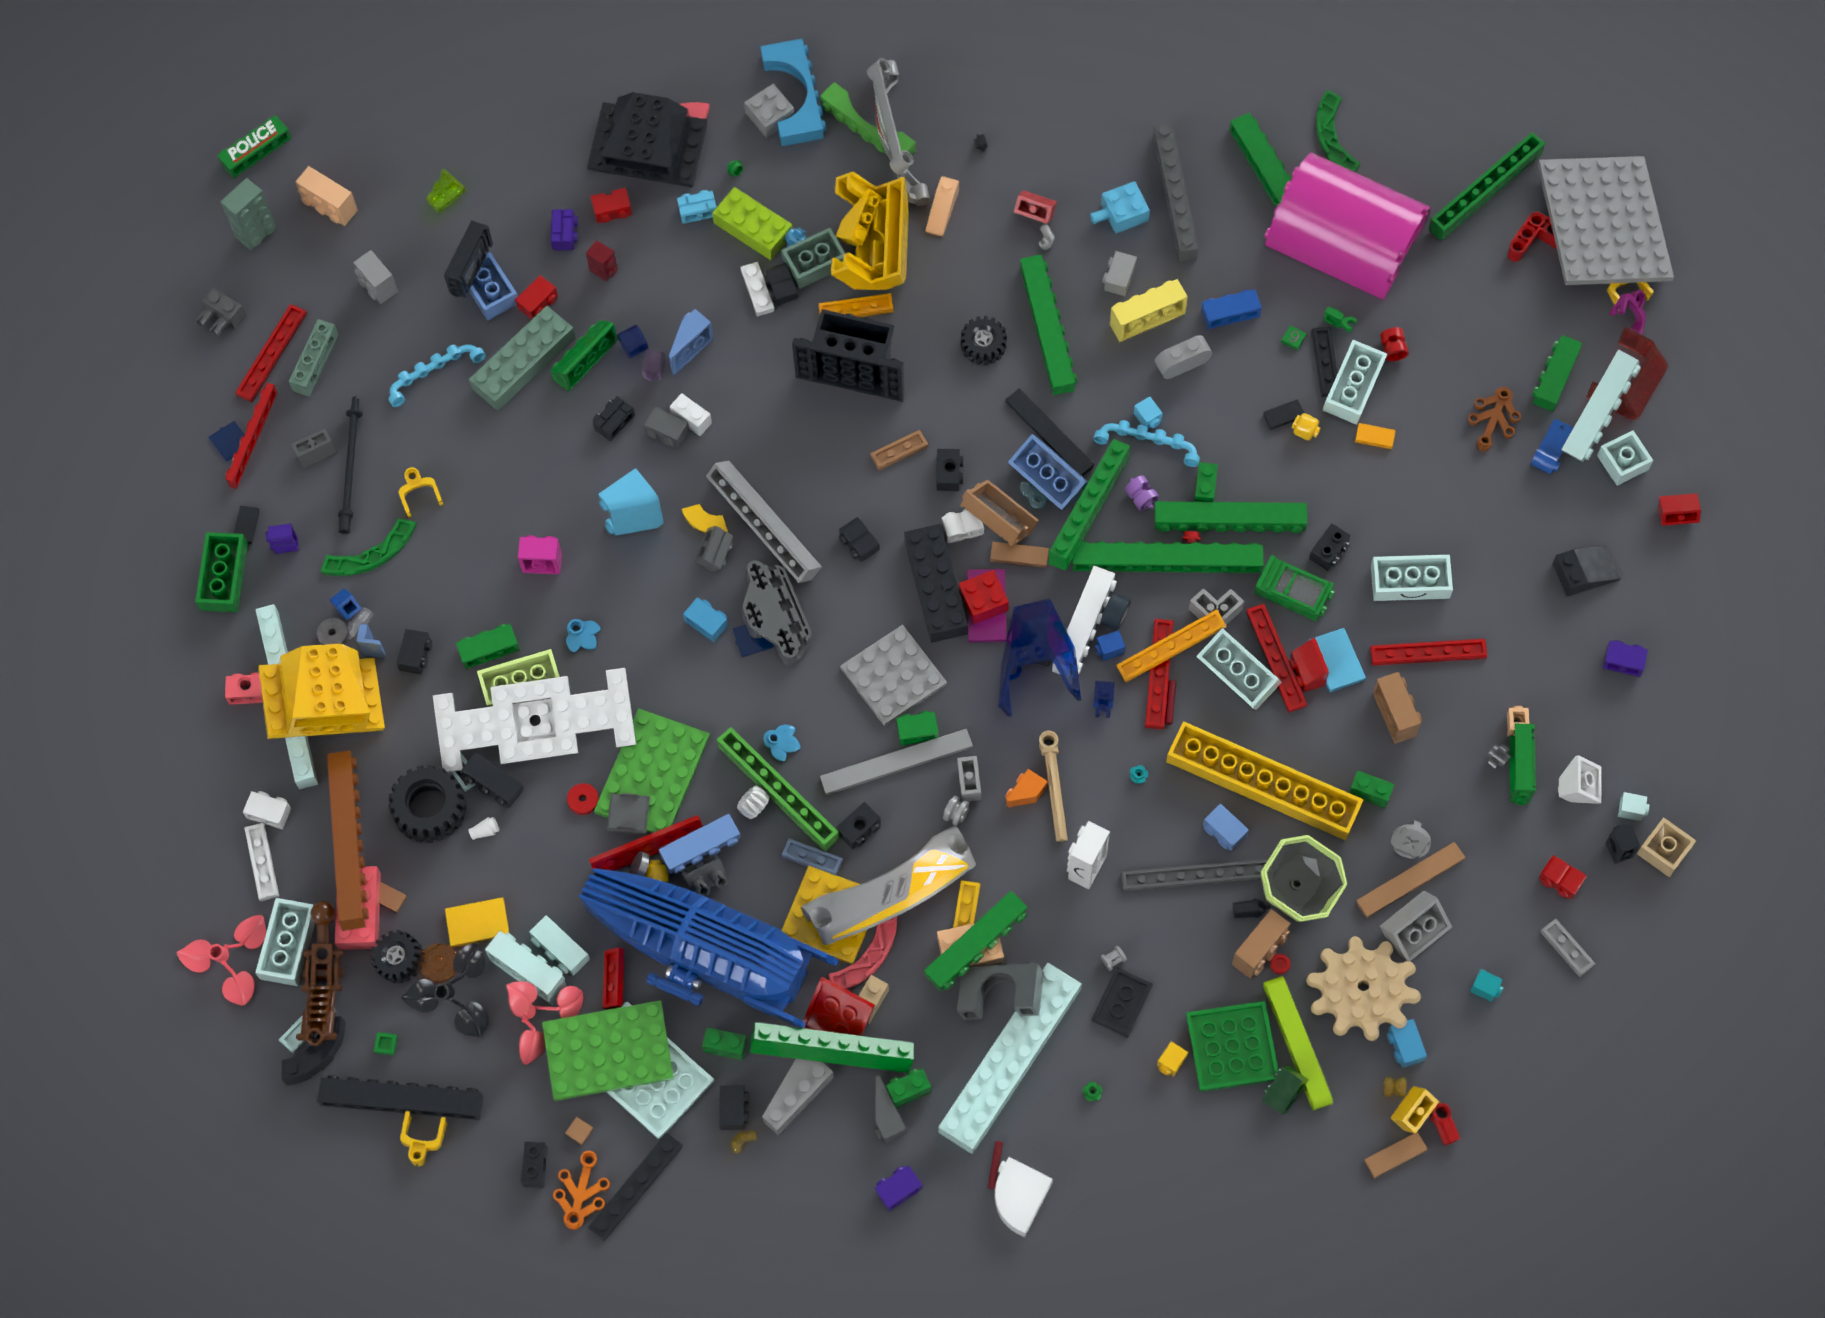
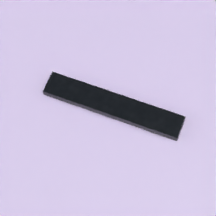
(1049, 432)

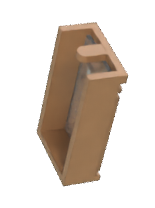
(999, 512)

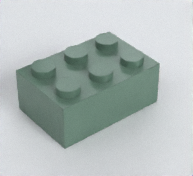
(812, 257)

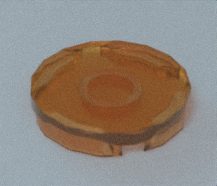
(438, 963)

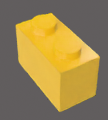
(1414, 1109)

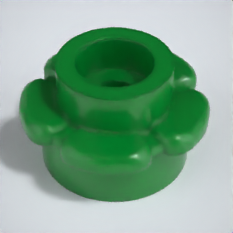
(735, 168)
(1092, 1096)

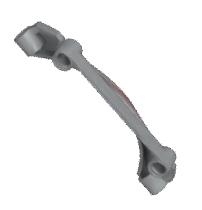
(884, 76)

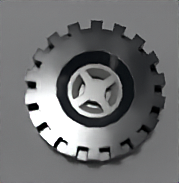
(987, 332)
(388, 952)

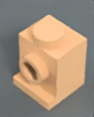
(1516, 713)

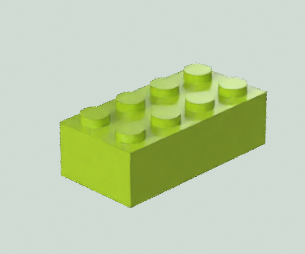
(752, 223)

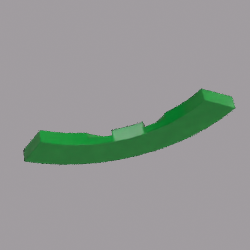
(1327, 134)
(373, 557)

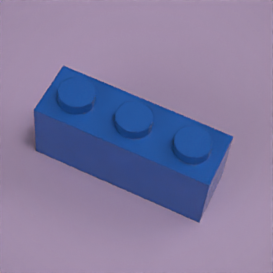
(1231, 309)

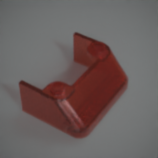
(1646, 380)

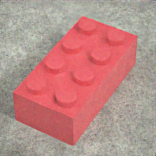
(363, 937)

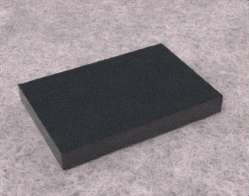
(1122, 1002)

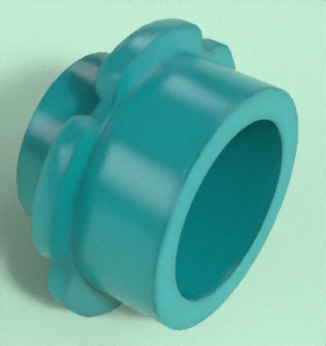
(1138, 779)

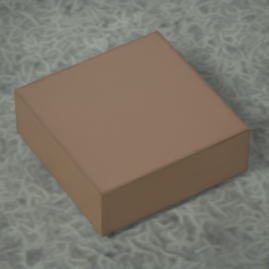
(579, 1131)

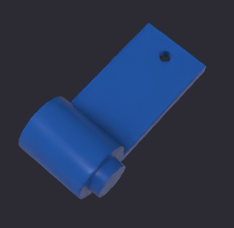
(1550, 450)

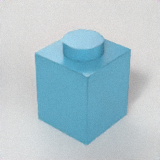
(1148, 413)

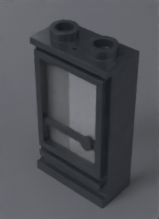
(468, 259)

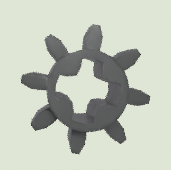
(1499, 756)

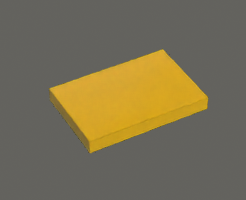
(476, 922)

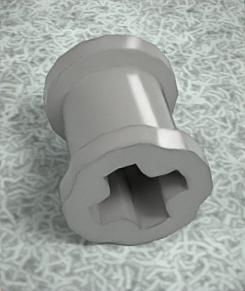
(1113, 958)

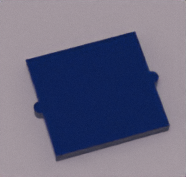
(227, 440)
(749, 645)

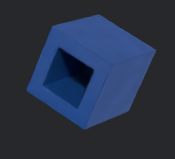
(345, 604)
(1110, 646)

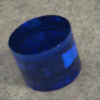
(632, 341)

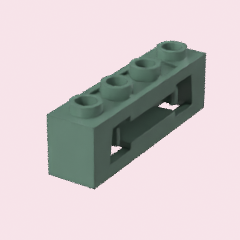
(313, 358)

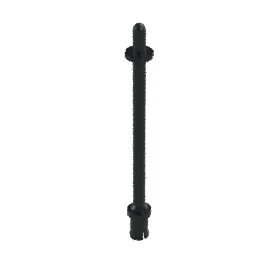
(346, 514)

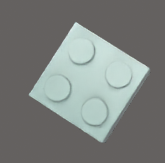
(1625, 458)

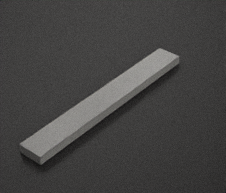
(896, 761)

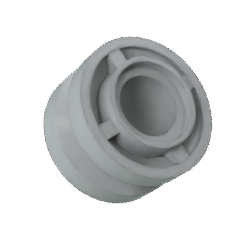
(956, 810)

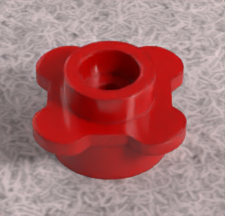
(1190, 537)

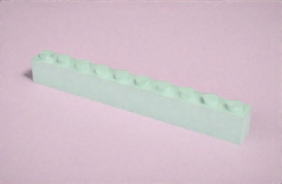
(274, 647)

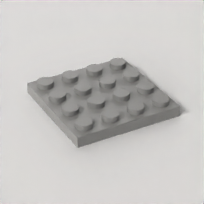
(893, 675)

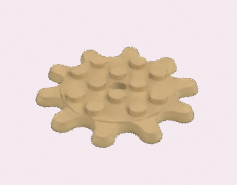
(1358, 1007)

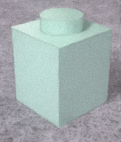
(1633, 806)

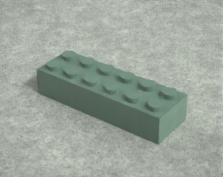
(522, 358)

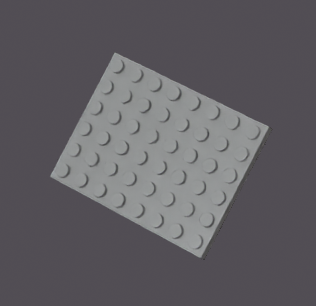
(1605, 220)

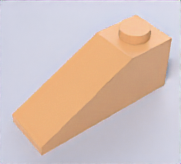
(942, 206)

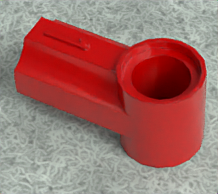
(1445, 1126)

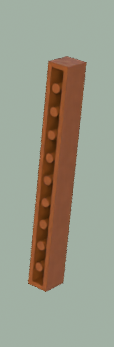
(346, 840)

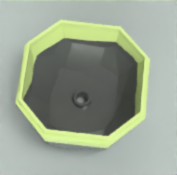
(1313, 868)

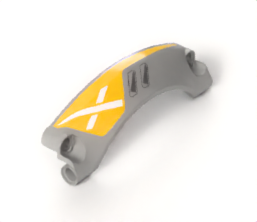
(893, 893)

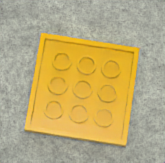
(814, 884)

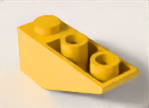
(858, 220)

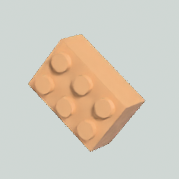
(326, 196)
(949, 936)

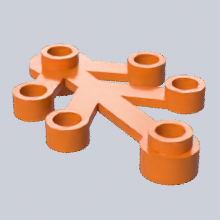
(580, 1194)

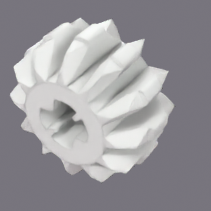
(753, 802)

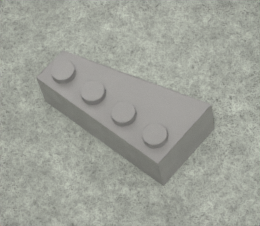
(796, 1091)

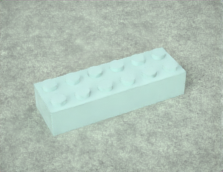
(1600, 406)

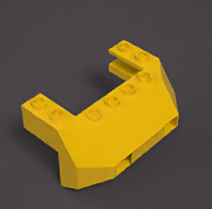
(883, 256)

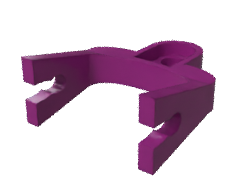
(1635, 302)

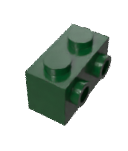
(1284, 1089)

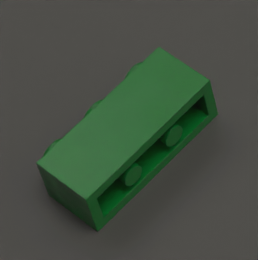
(487, 646)

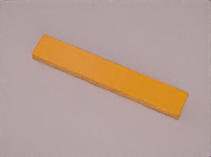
(1171, 645)

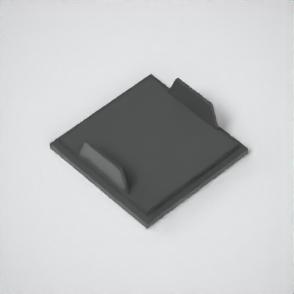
(628, 813)

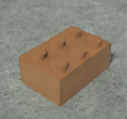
(1397, 707)
(1261, 944)

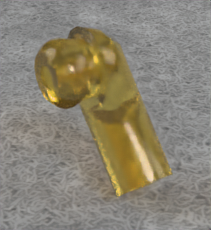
(740, 1139)

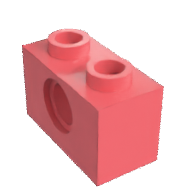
(234, 689)

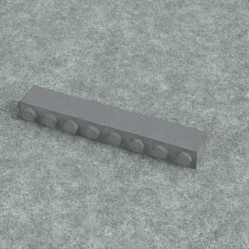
(763, 521)

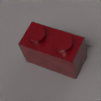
(601, 260)

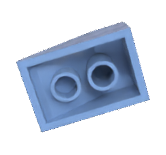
(691, 338)

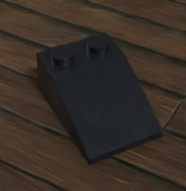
(1585, 569)

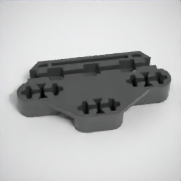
(772, 617)

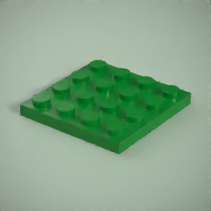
(1232, 1046)

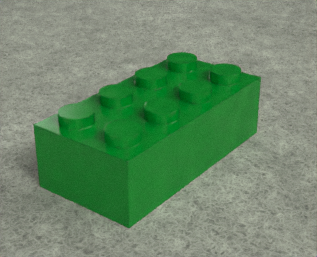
(221, 572)

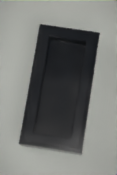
(1283, 414)
(247, 522)

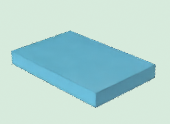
(1340, 660)

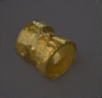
(1394, 1087)

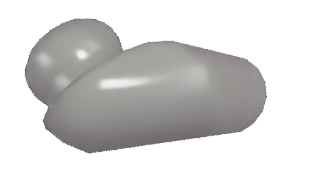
(1048, 238)

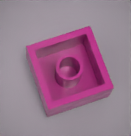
(540, 555)

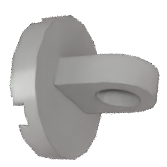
(1411, 840)

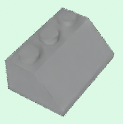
(1416, 926)

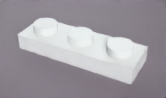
(757, 289)

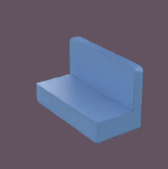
(367, 644)

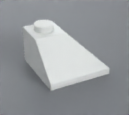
(1581, 782)

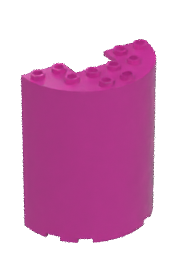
(1345, 225)

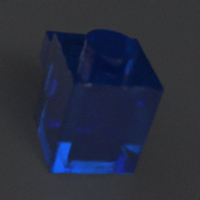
(1103, 697)

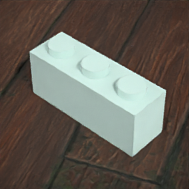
(558, 946)

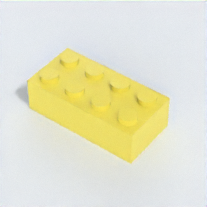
(1148, 310)

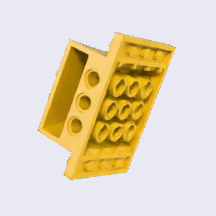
(320, 693)

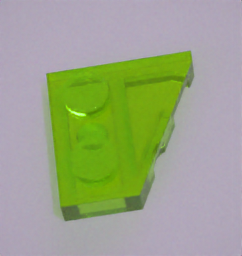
(445, 191)

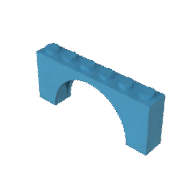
(792, 59)

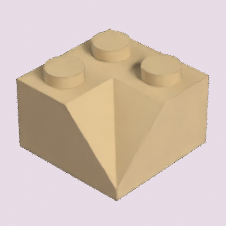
(1666, 847)

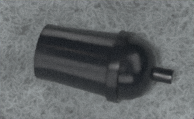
(1249, 909)

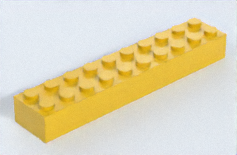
(1264, 780)

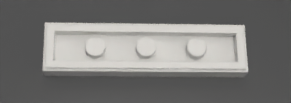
(261, 862)

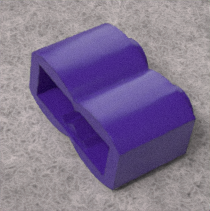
(282, 538)

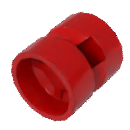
(1394, 344)

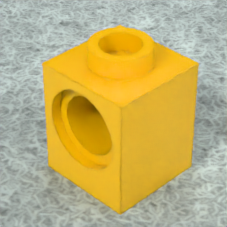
(1172, 1059)

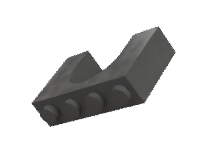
(980, 980)

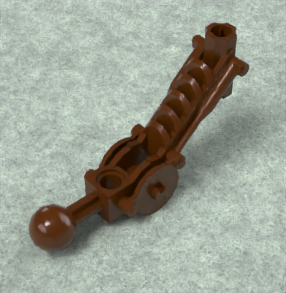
(319, 1008)

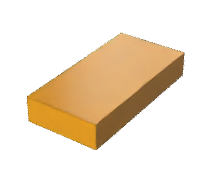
(1375, 436)

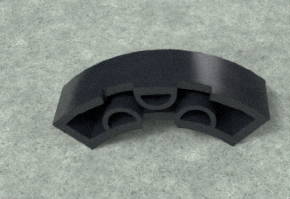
(313, 1058)

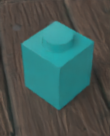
(1487, 986)

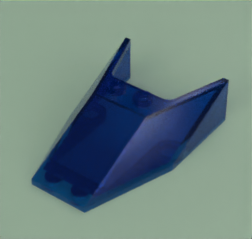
(1034, 637)

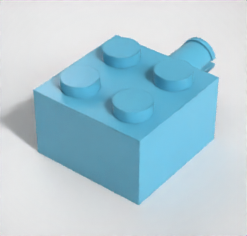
(1123, 208)

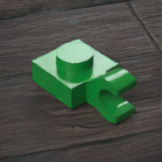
(1336, 318)

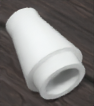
(485, 828)

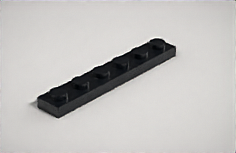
(635, 1186)

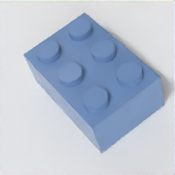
(492, 289)

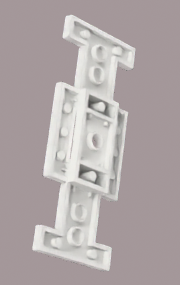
(510, 724)

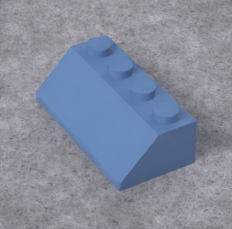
(1048, 472)
(699, 844)

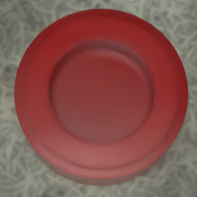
(1280, 964)

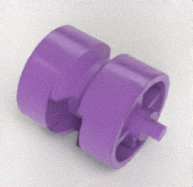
(1143, 495)

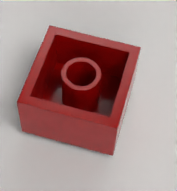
(983, 597)

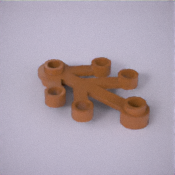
(1495, 415)

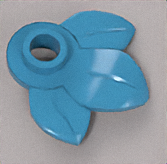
(584, 637)
(784, 742)

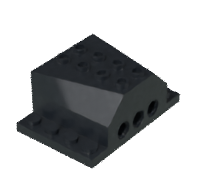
(648, 140)
(850, 356)

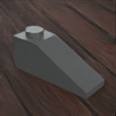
(887, 1119)

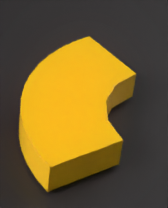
(702, 520)

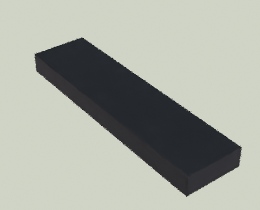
(1324, 358)

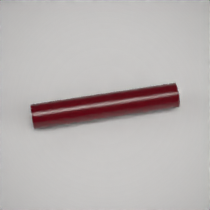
(1170, 702)
(995, 1164)

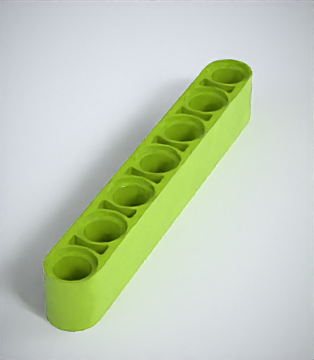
(1297, 1042)

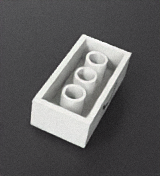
(1087, 854)

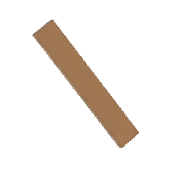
(1410, 879)

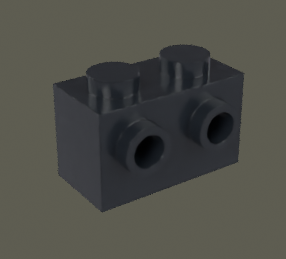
(1329, 547)

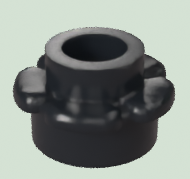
(981, 142)

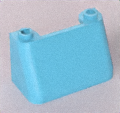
(631, 505)

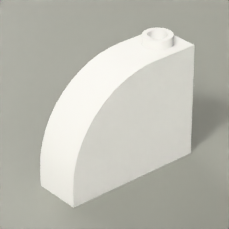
(1019, 1194)

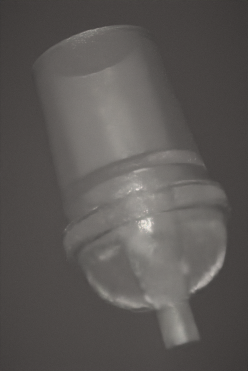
(362, 617)

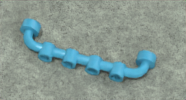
(421, 370)
(1141, 433)

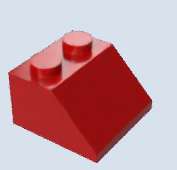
(1309, 666)

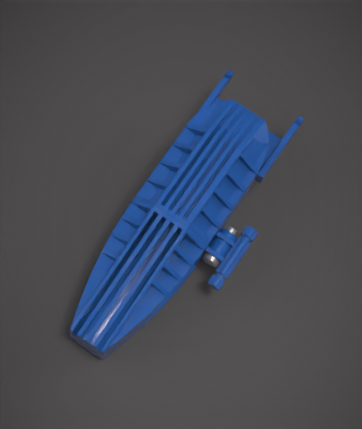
(702, 942)

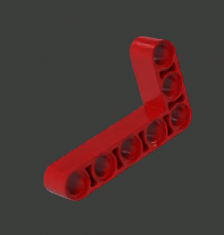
(1532, 231)

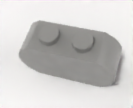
(1183, 357)

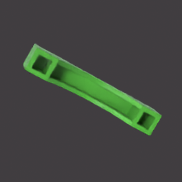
(837, 102)

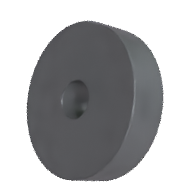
(328, 626)
(639, 864)

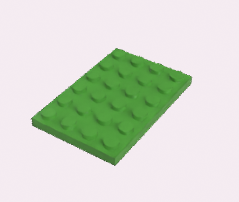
(656, 767)
(607, 1050)

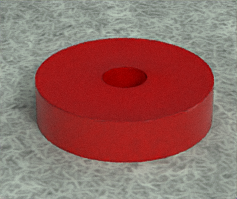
(582, 790)

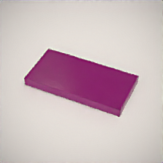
(993, 628)

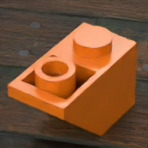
(1027, 791)

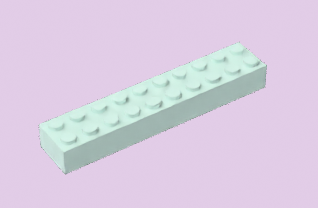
(1008, 1063)

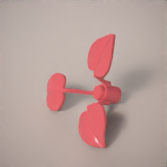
(198, 953)
(521, 996)

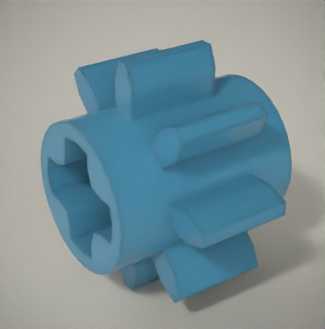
(795, 236)

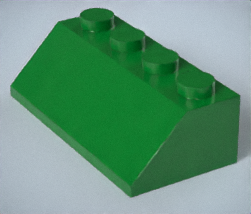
(584, 354)

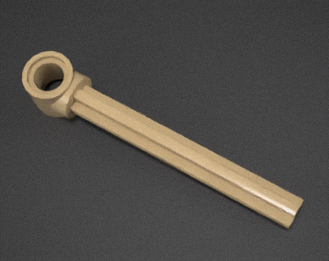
(1054, 783)

